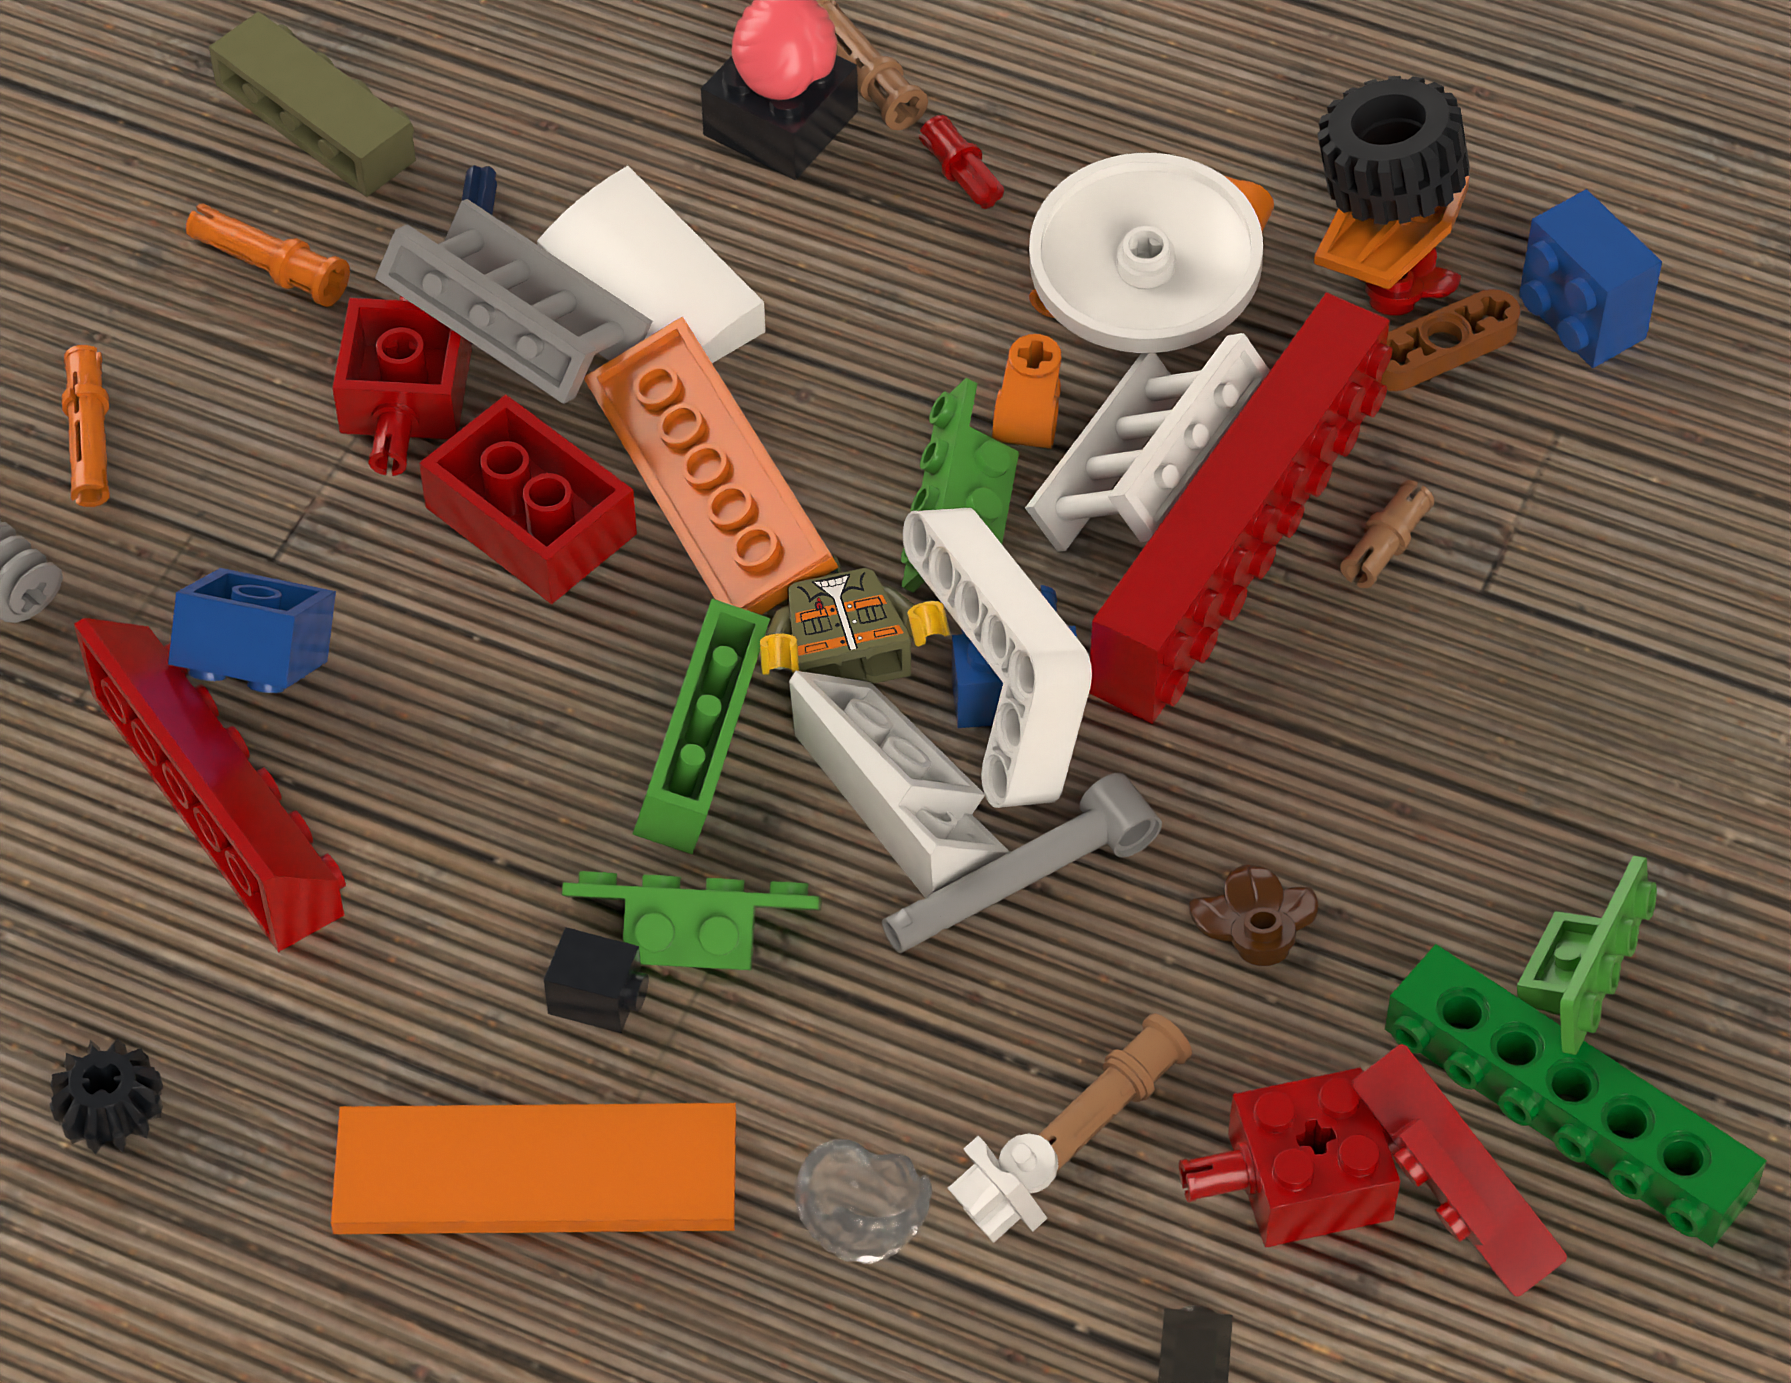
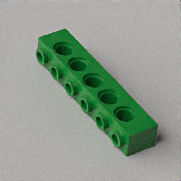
(1609, 1096)

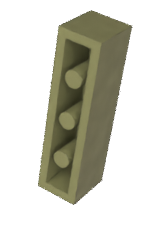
(313, 103)

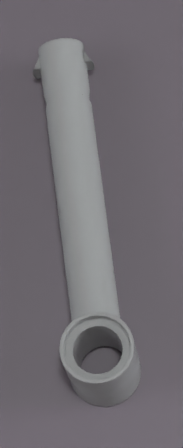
(1111, 815)

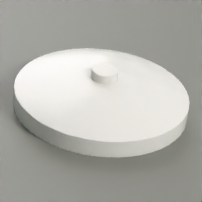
(1146, 252)

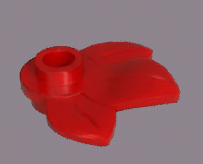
(1420, 282)

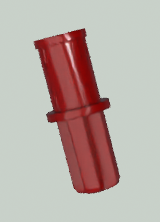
(961, 161)

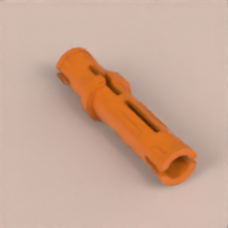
(85, 405)

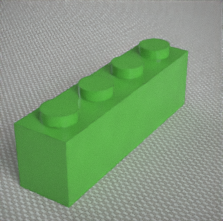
(701, 727)

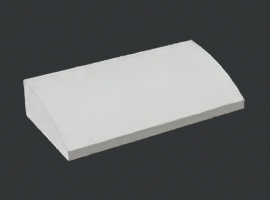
(655, 263)

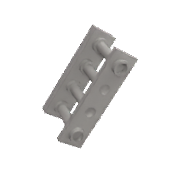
(512, 299)

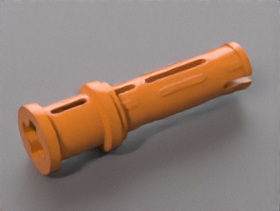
(287, 261)

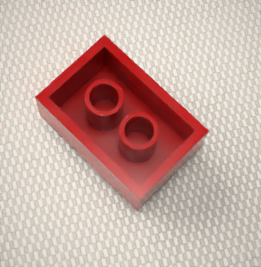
(528, 498)

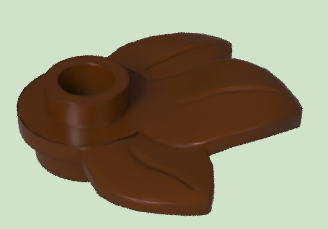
(1256, 914)

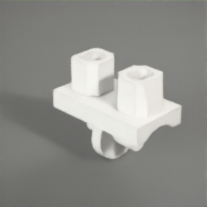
(999, 1190)

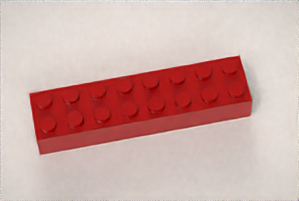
(1239, 509)

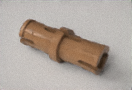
(1387, 534)

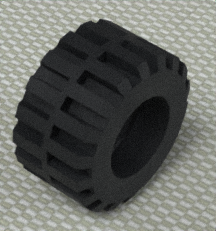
(1393, 149)

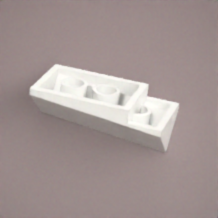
(893, 779)

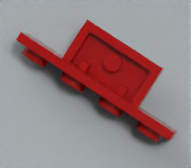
(1458, 1169)

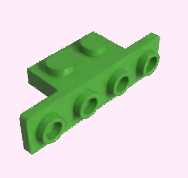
(963, 469)
(691, 925)
(1583, 957)

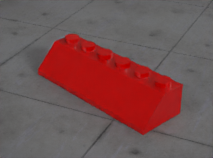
(211, 782)

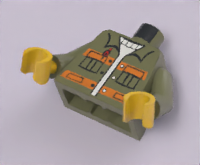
(849, 628)

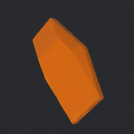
(1382, 251)

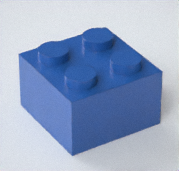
(1589, 278)
(251, 629)

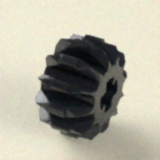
(106, 1096)

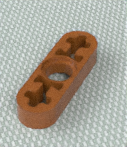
(1456, 319)

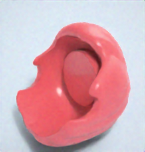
(783, 46)

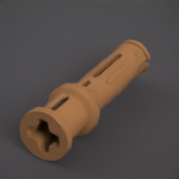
(878, 76)
(1126, 1078)

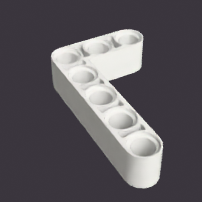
(1022, 640)

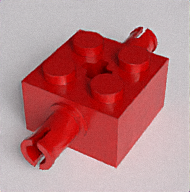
(398, 378)
(1304, 1158)

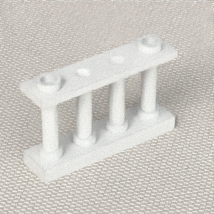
(1169, 461)

